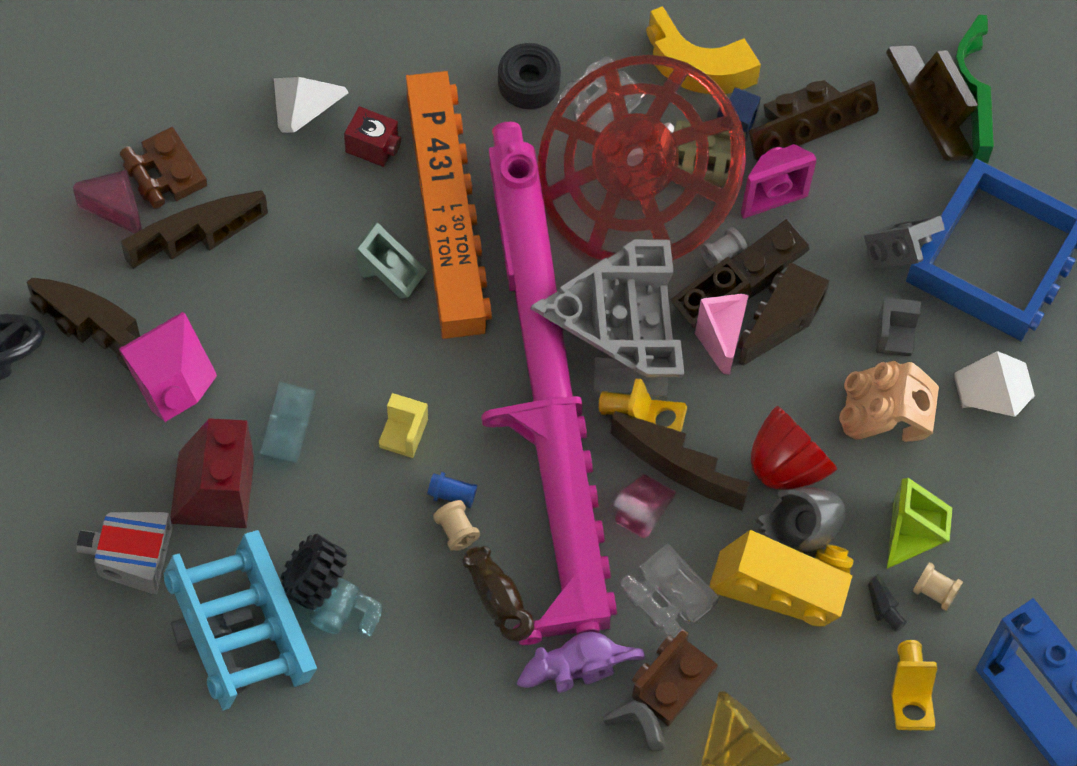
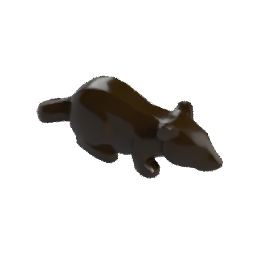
(498, 593)

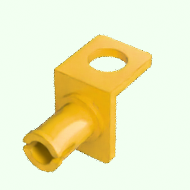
(641, 405)
(913, 686)

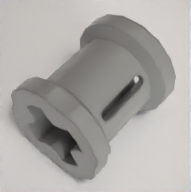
(729, 245)

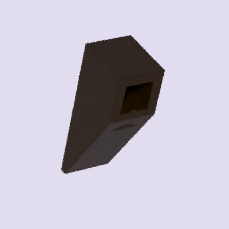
(789, 310)

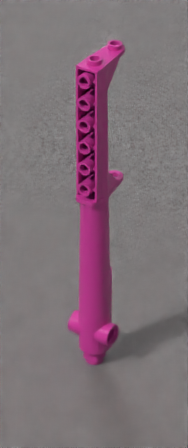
(554, 416)

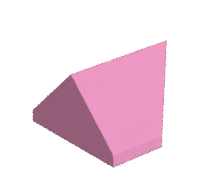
(720, 327)

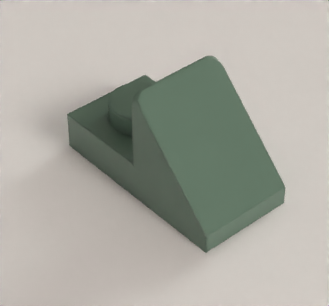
(388, 260)

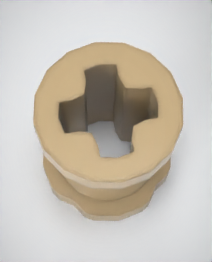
(456, 525)
(937, 586)

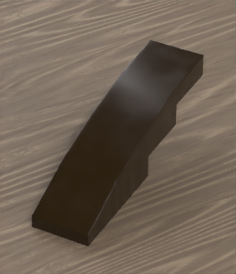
(204, 223)
(665, 452)

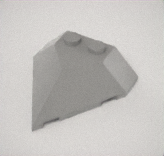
(623, 308)

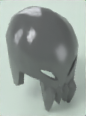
(804, 518)

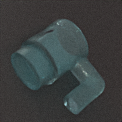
(337, 609)

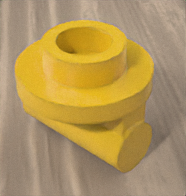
(835, 557)

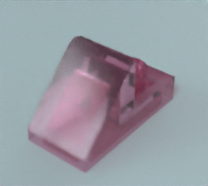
(642, 505)

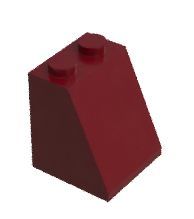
(214, 476)

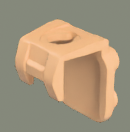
(886, 396)

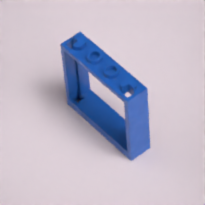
(973, 299)
(1022, 692)

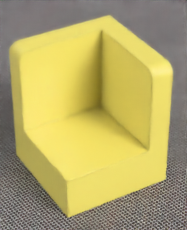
(404, 425)

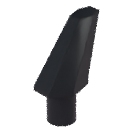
(885, 604)

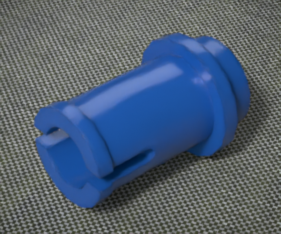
(451, 489)

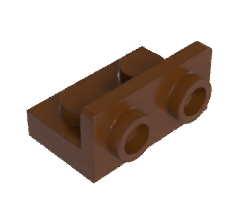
(672, 677)

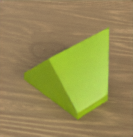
(917, 522)

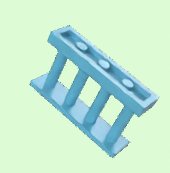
(265, 591)

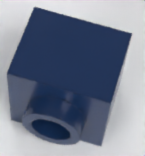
(746, 106)

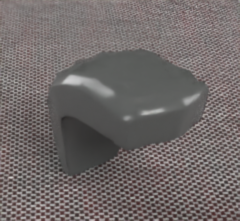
(641, 713)

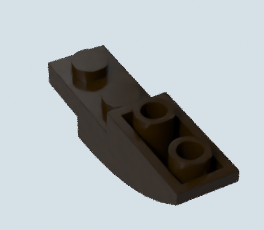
(746, 273)
(84, 314)

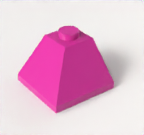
(778, 179)
(169, 367)

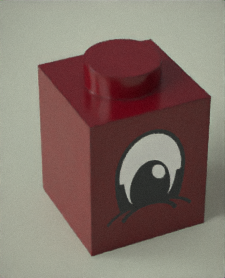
(372, 136)

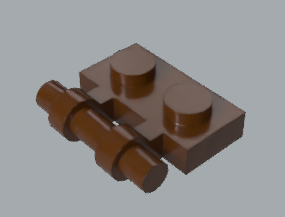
(172, 162)

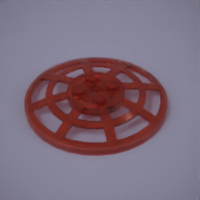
(658, 161)

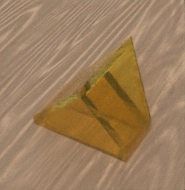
(739, 738)

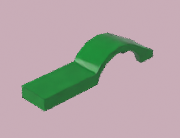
(982, 116)

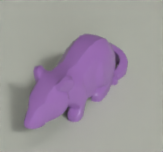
(583, 656)

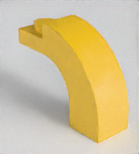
(727, 66)

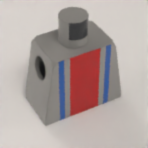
(130, 548)

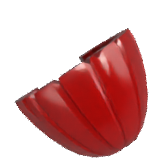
(786, 456)

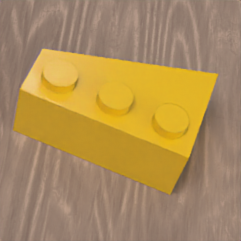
(780, 579)

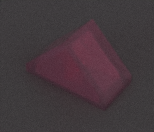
(110, 199)

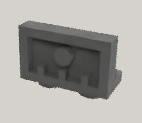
(901, 242)

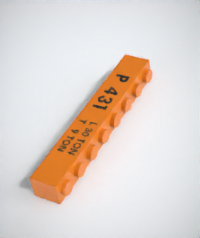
(446, 205)

